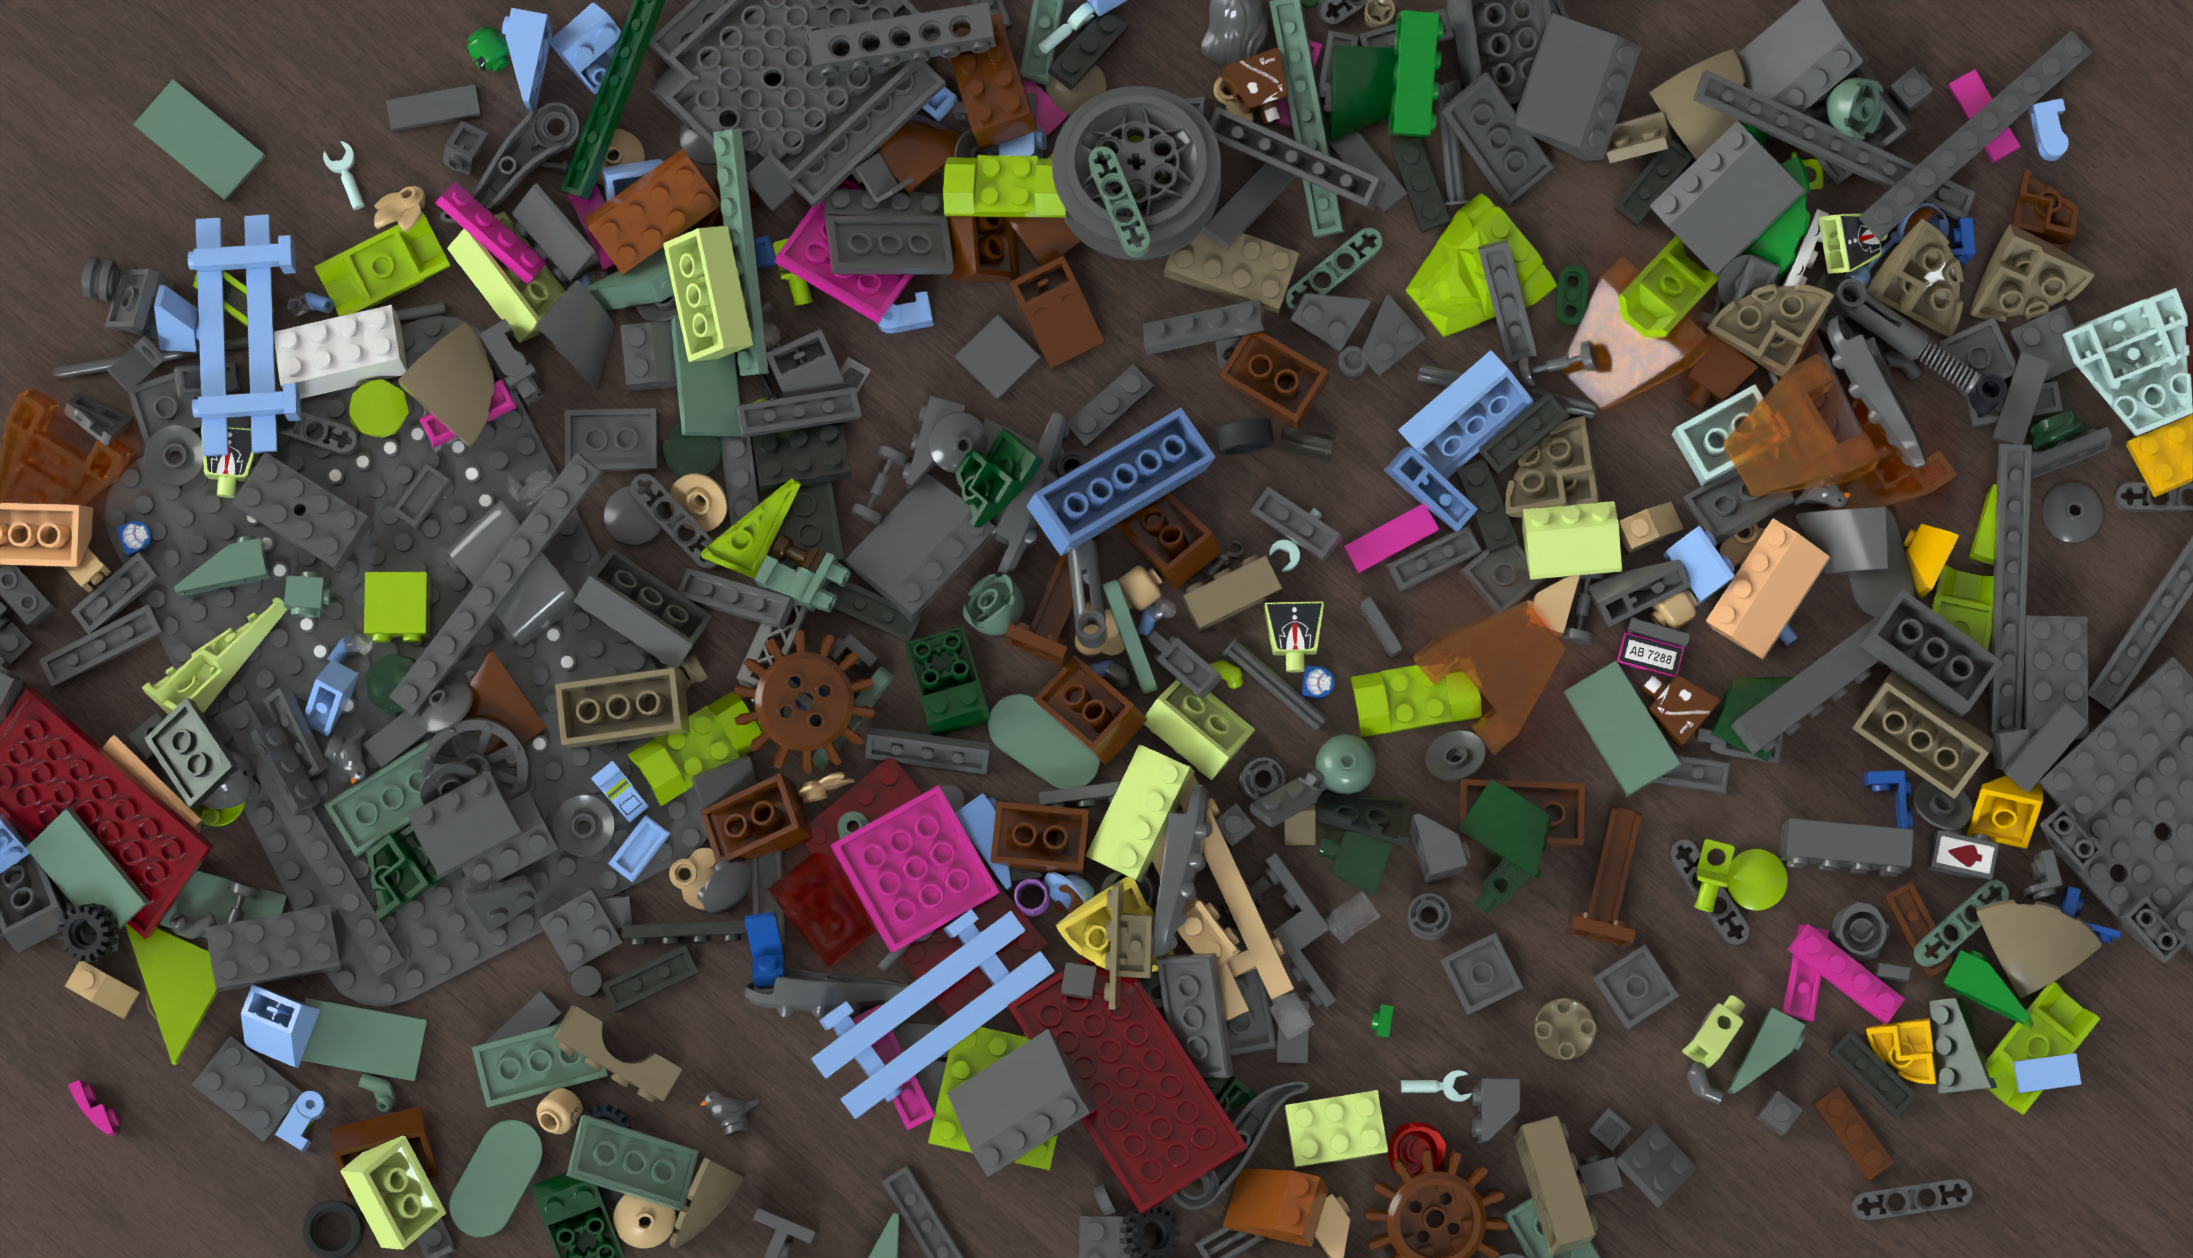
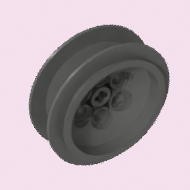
(1170, 211)

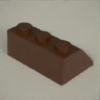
(982, 249)
(357, 1137)

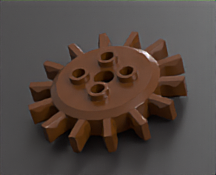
(774, 693)
(1426, 1186)

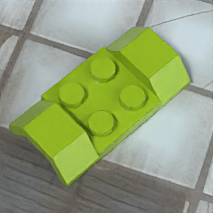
(1001, 187)
(382, 267)
(1664, 291)
(1966, 603)
(1409, 700)
(712, 741)
(2057, 1031)

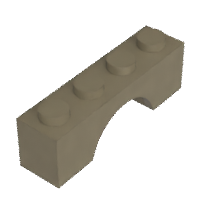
(583, 1034)

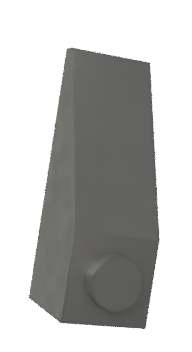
(1637, 590)

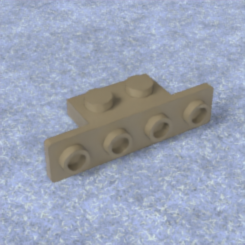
(1130, 945)

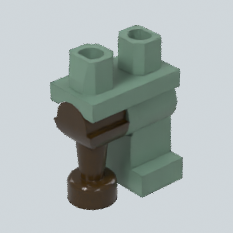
(810, 580)

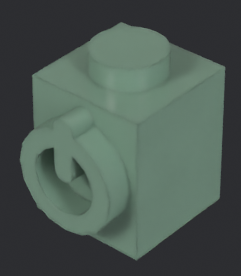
(307, 595)

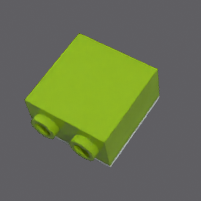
(397, 606)

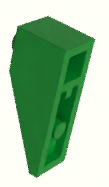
(1979, 982)

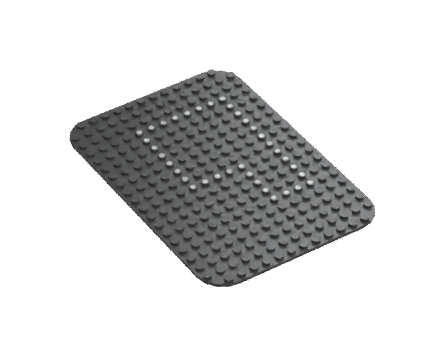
(192, 524)

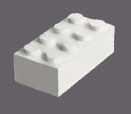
(341, 351)

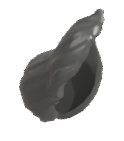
(1235, 30)
(235, 788)

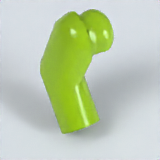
(1229, 673)

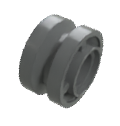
(99, 278)
(1247, 778)
(1432, 903)

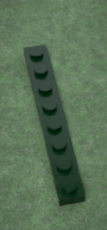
(612, 98)

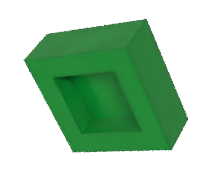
(1382, 1021)

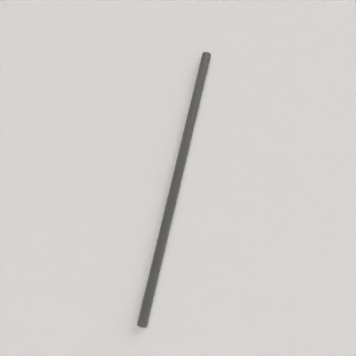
(230, 344)

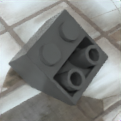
(805, 366)
(1497, 1104)

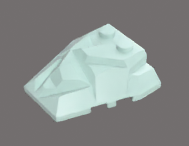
(2138, 360)

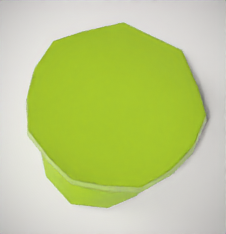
(378, 408)

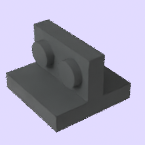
(134, 302)
(780, 1245)

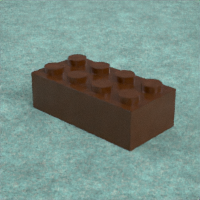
(994, 90)
(1560, 800)

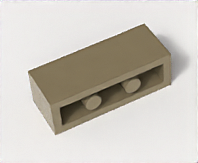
(1231, 592)

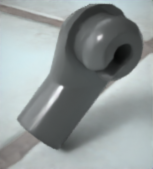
(1700, 1084)

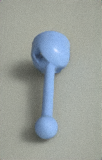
(1863, 273)

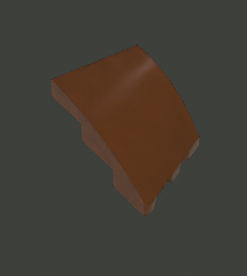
(919, 150)
(2044, 212)
(1044, 236)
(501, 700)

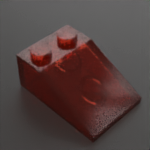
(822, 907)

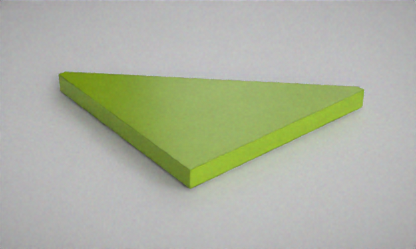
(177, 983)

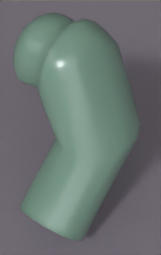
(382, 1090)

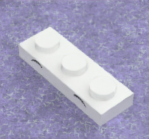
(1805, 253)

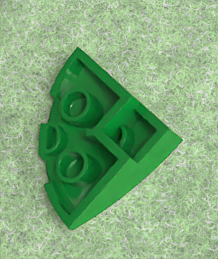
(1781, 238)

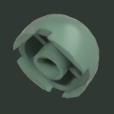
(1855, 106)
(994, 605)
(1346, 764)

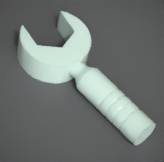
(1077, 21)
(343, 166)
(1291, 547)
(1434, 1086)

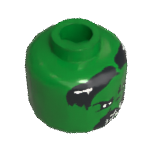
(488, 49)

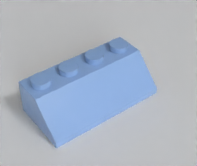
(1467, 415)

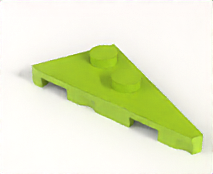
(749, 540)

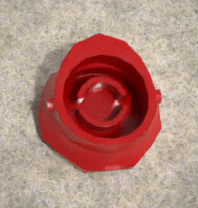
(1408, 1144)

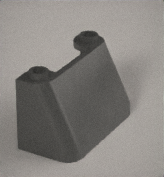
(537, 598)

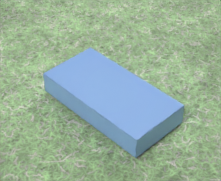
(639, 848)
(2047, 1073)

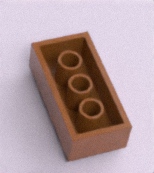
(652, 211)

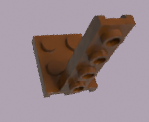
(1044, 634)
(1601, 919)

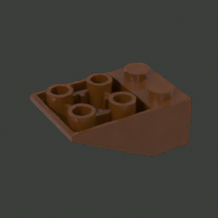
(1056, 312)

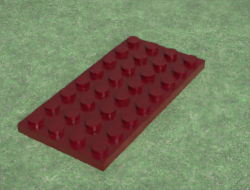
(57, 766)
(874, 797)
(1154, 1110)

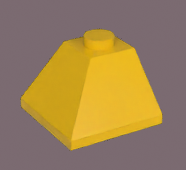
(1927, 554)
(2006, 812)

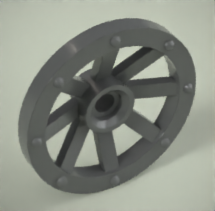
(487, 726)

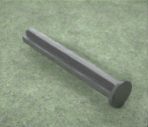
(1451, 151)
(1275, 684)

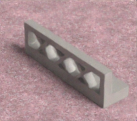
(758, 649)

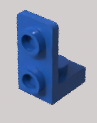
(1964, 239)
(1882, 782)
(2072, 905)
(765, 948)

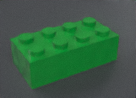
(1414, 74)

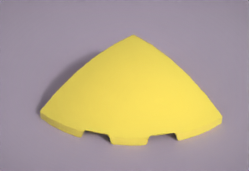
(1086, 926)

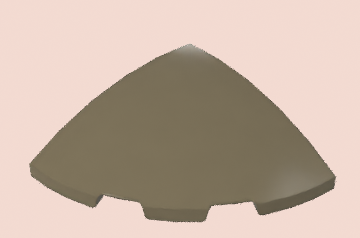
(1694, 122)
(2027, 278)
(1922, 279)
(1773, 324)
(454, 383)
(1555, 471)
(2036, 942)
(709, 1196)

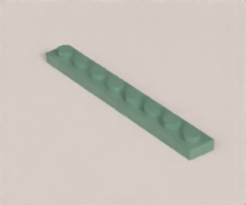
(1305, 108)
(737, 216)

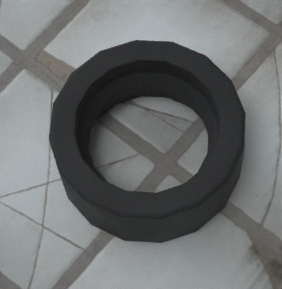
(1244, 436)
(328, 1206)

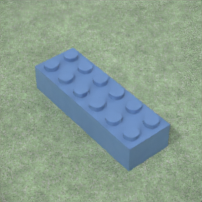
(1120, 481)

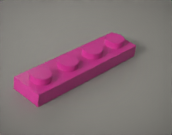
(490, 232)
(1846, 974)
(911, 1102)

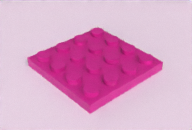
(808, 258)
(915, 869)

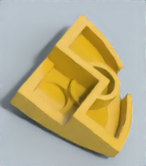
(1907, 1048)

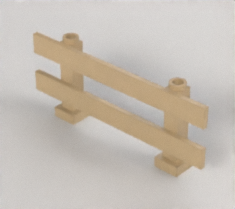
(1262, 950)

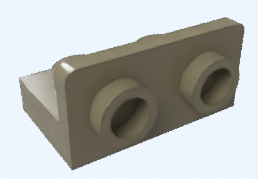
(1639, 137)

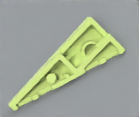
(214, 663)

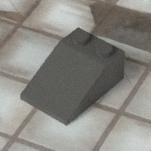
(648, 356)
(29, 904)

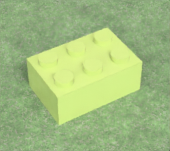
(1336, 1129)

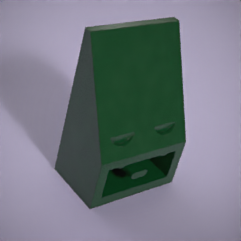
(947, 681)
(576, 1218)

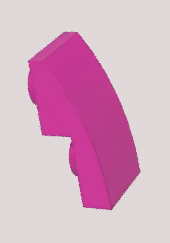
(100, 1115)

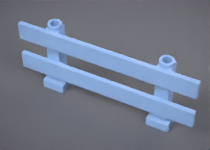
(263, 400)
(976, 951)

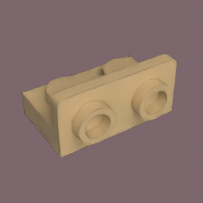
(1206, 935)

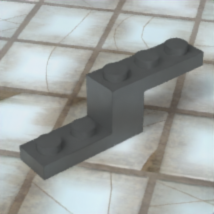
(1299, 931)

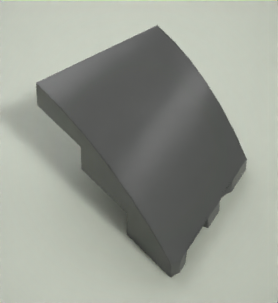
(579, 331)
(1850, 537)

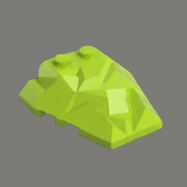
(1452, 280)

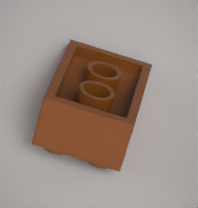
(1277, 1205)

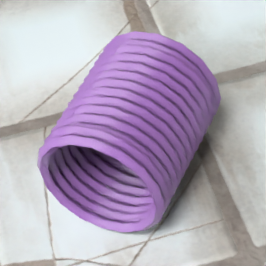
(1028, 883)

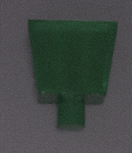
(1357, 860)
(1491, 895)

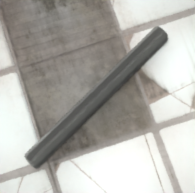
(1571, 405)

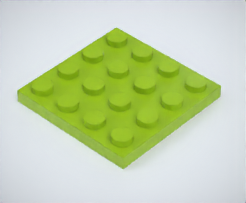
(963, 1062)

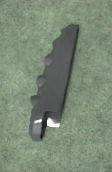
(523, 152)
(1876, 388)
(1017, 523)
(1179, 869)
(821, 992)
(1251, 1127)

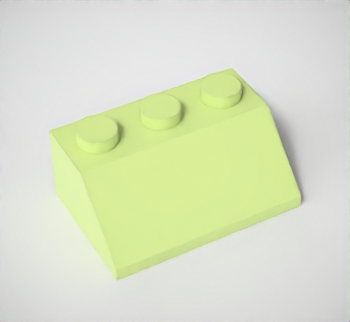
(1571, 540)
(1198, 729)
(393, 1193)

